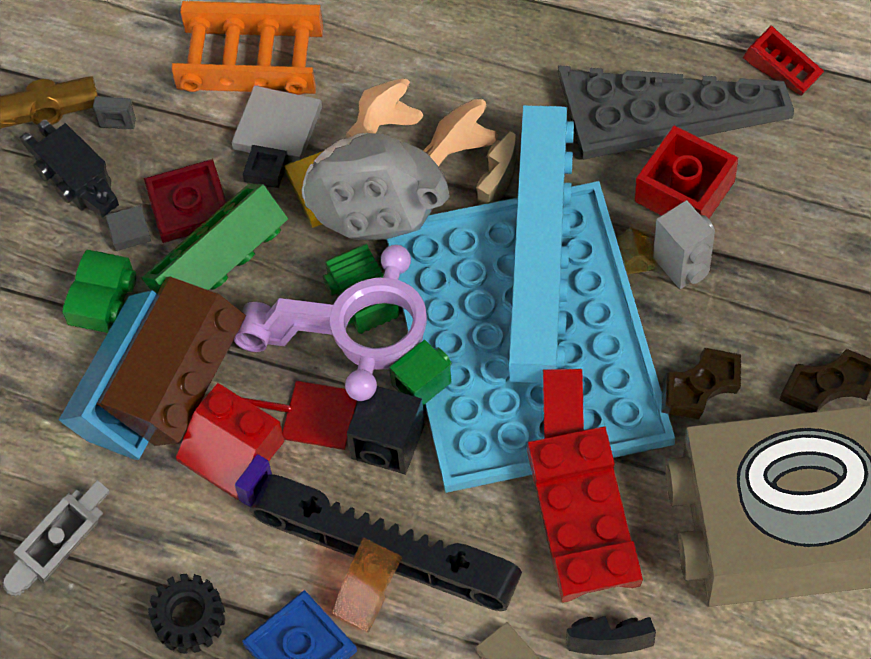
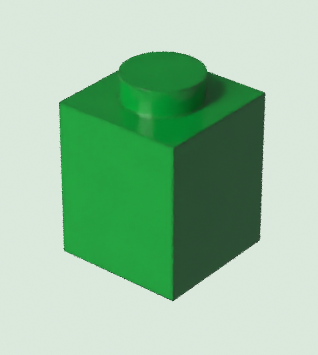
(422, 372)

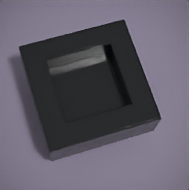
(265, 166)

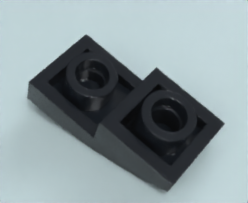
(597, 638)

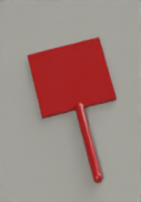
(315, 414)

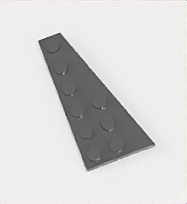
(641, 107)

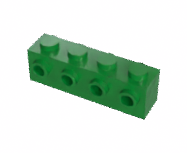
(222, 241)

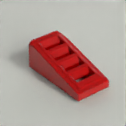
(770, 66)

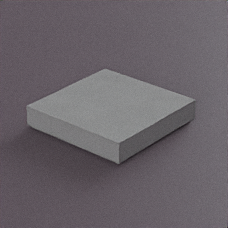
(277, 122)

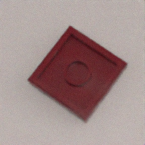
(184, 198)

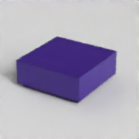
(252, 480)

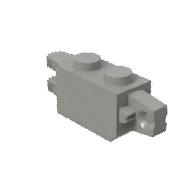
(55, 539)

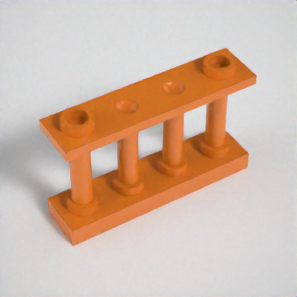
(248, 19)

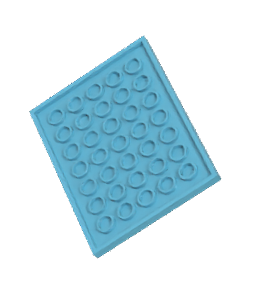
(467, 279)

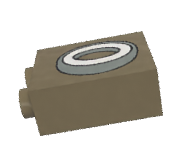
(776, 505)

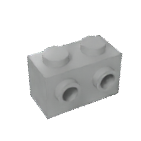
(684, 244)

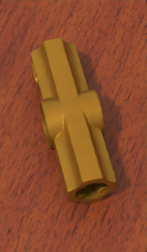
(47, 101)

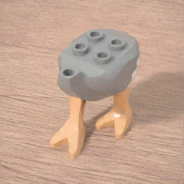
(385, 186)

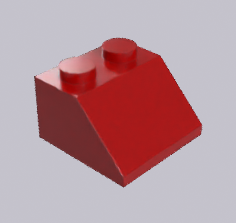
(226, 438)

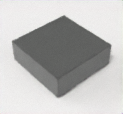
(114, 112)
(128, 228)

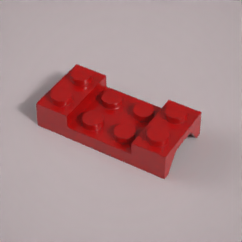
(583, 513)

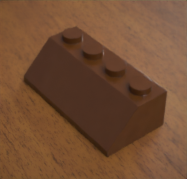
(171, 361)

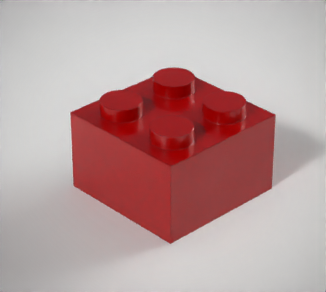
(685, 170)

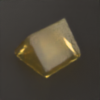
(636, 251)

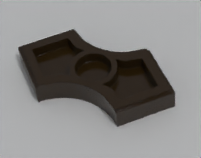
(815, 386)
(688, 391)

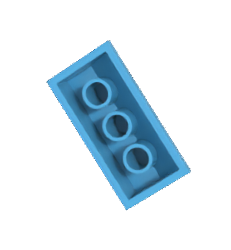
(82, 411)

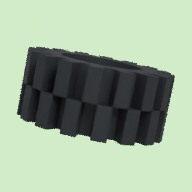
(191, 635)

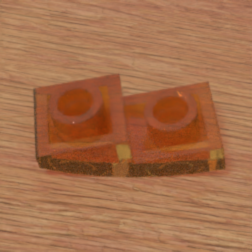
(365, 585)

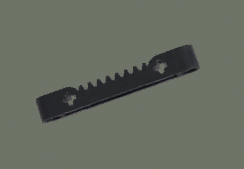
(483, 581)

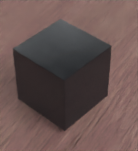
(386, 430)

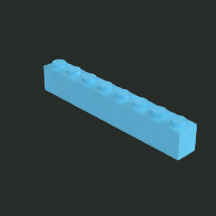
(539, 244)

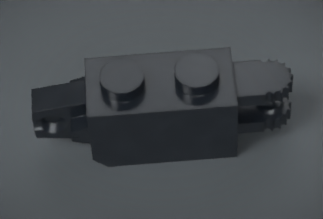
(73, 167)

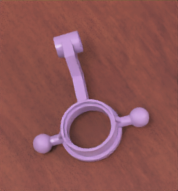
(287, 316)

